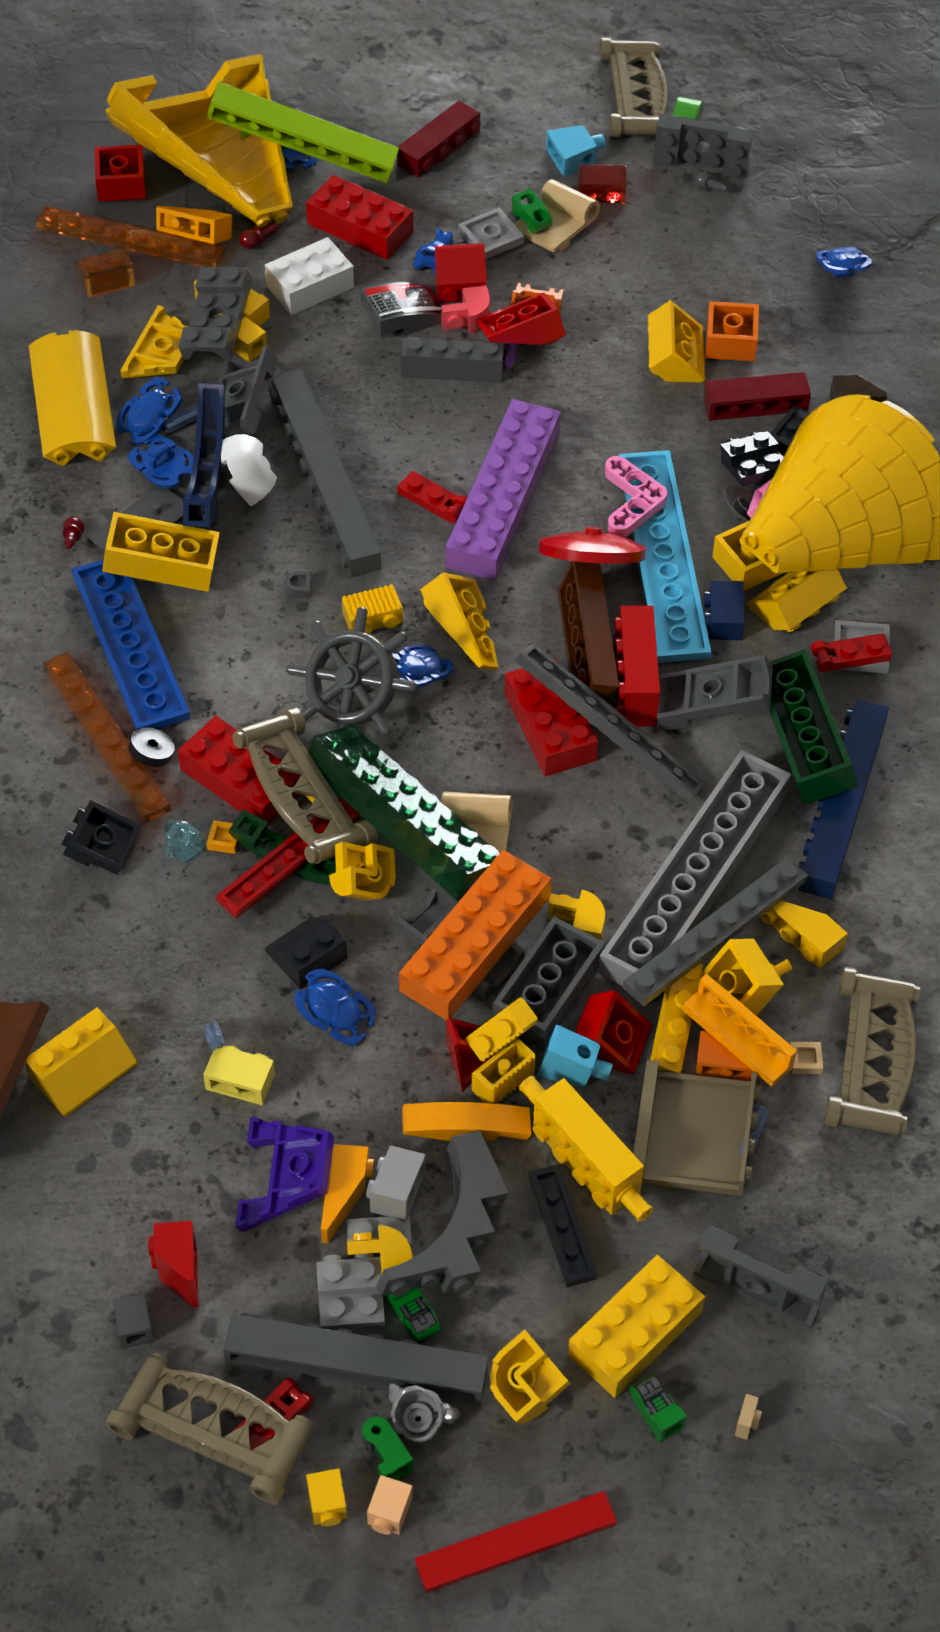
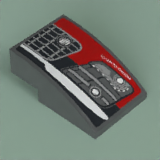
(401, 307)

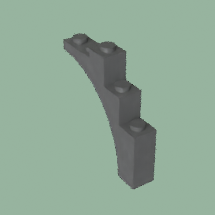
(450, 1259)

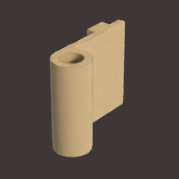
(570, 214)
(485, 813)

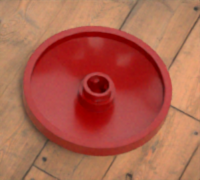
(592, 547)

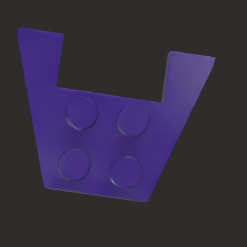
(297, 1171)

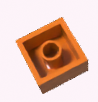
(732, 331)

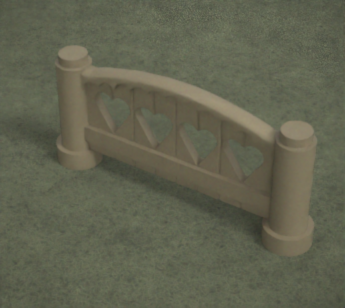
(621, 55)
(282, 735)
(855, 1105)
(267, 1463)

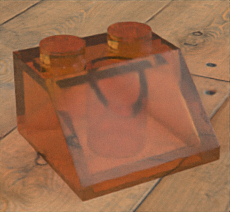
(105, 272)

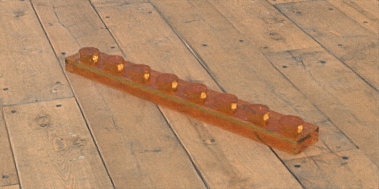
(130, 237)
(107, 737)

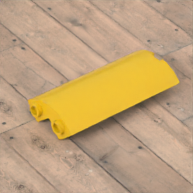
(71, 396)

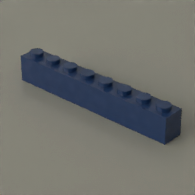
(839, 812)

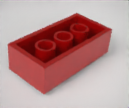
(360, 217)
(637, 665)
(552, 728)
(228, 771)

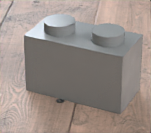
(396, 1182)

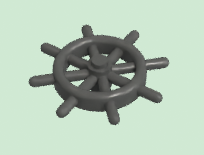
(352, 676)

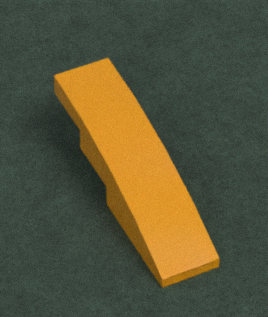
(449, 1119)

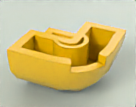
(363, 871)
(525, 1379)

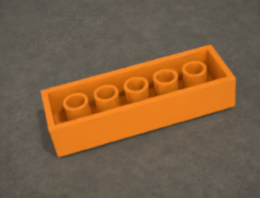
(475, 935)

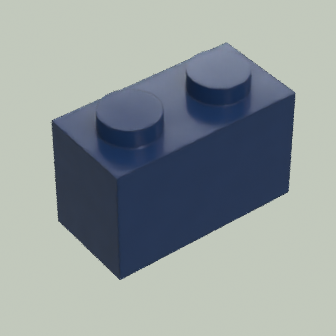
(726, 610)

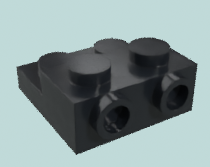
(752, 457)
(100, 837)

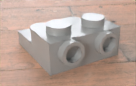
(350, 1292)

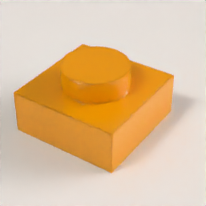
(220, 839)

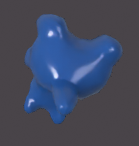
(426, 254)

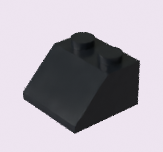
(307, 948)

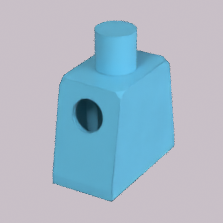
(572, 148)
(572, 1058)

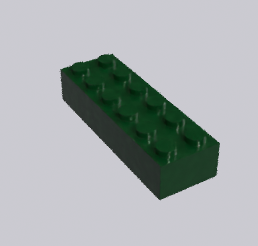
(808, 730)

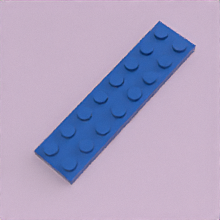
(131, 647)

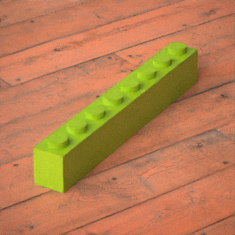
(302, 132)

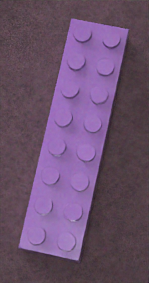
(503, 490)

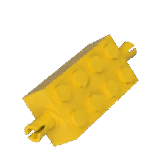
(587, 1147)

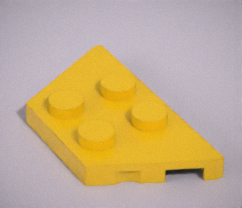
(156, 348)

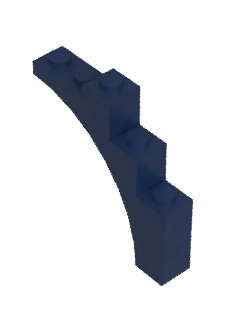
(201, 499)

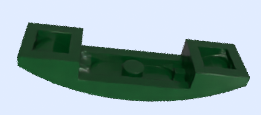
(260, 840)

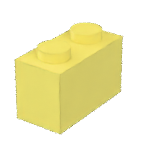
(239, 1074)

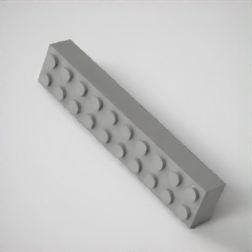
(698, 865)

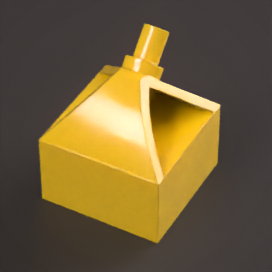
(747, 973)

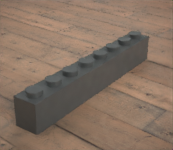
(354, 1357)

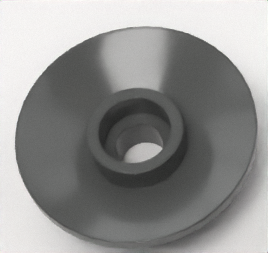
(738, 501)

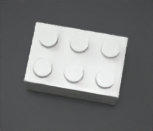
(309, 276)

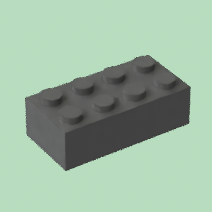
(552, 977)

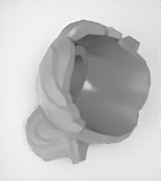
(422, 1403)

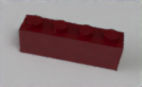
(438, 139)
(756, 396)

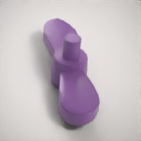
(510, 355)

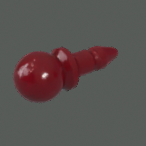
(250, 238)
(72, 531)

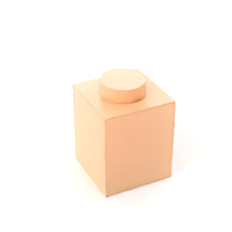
(389, 1505)

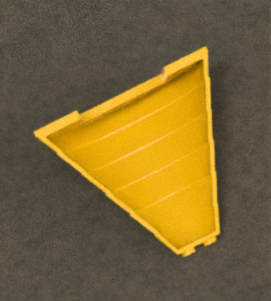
(239, 171)
(851, 492)

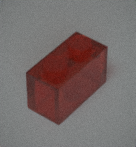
(603, 182)

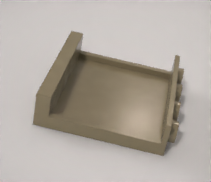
(695, 1129)

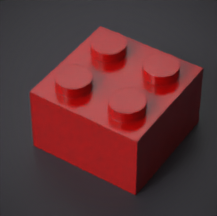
(120, 173)

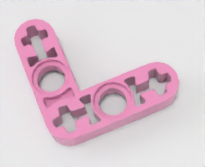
(640, 494)

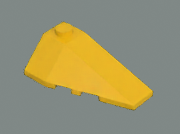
(459, 609)

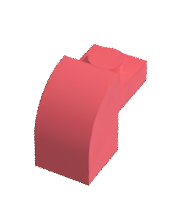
(473, 306)

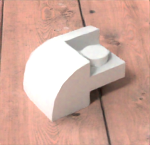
(248, 467)

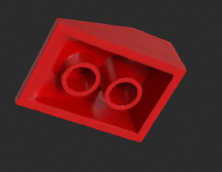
(525, 322)

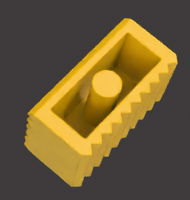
(382, 607)
(502, 1029)
(503, 1072)

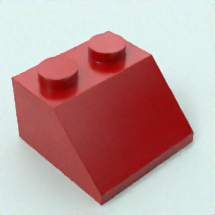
(457, 269)
(616, 1028)
(176, 1258)

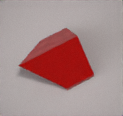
(461, 1054)

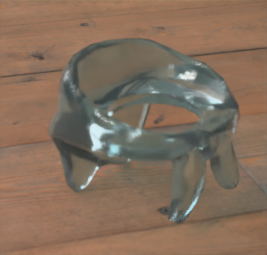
(183, 840)

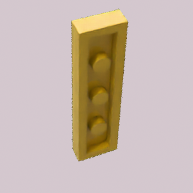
(674, 1023)

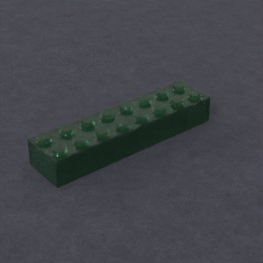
(402, 809)

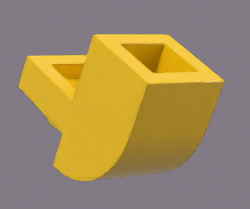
(584, 913)
(390, 1244)

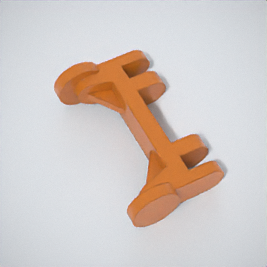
(527, 292)

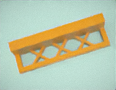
(737, 1031)

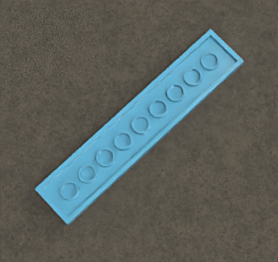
(668, 570)

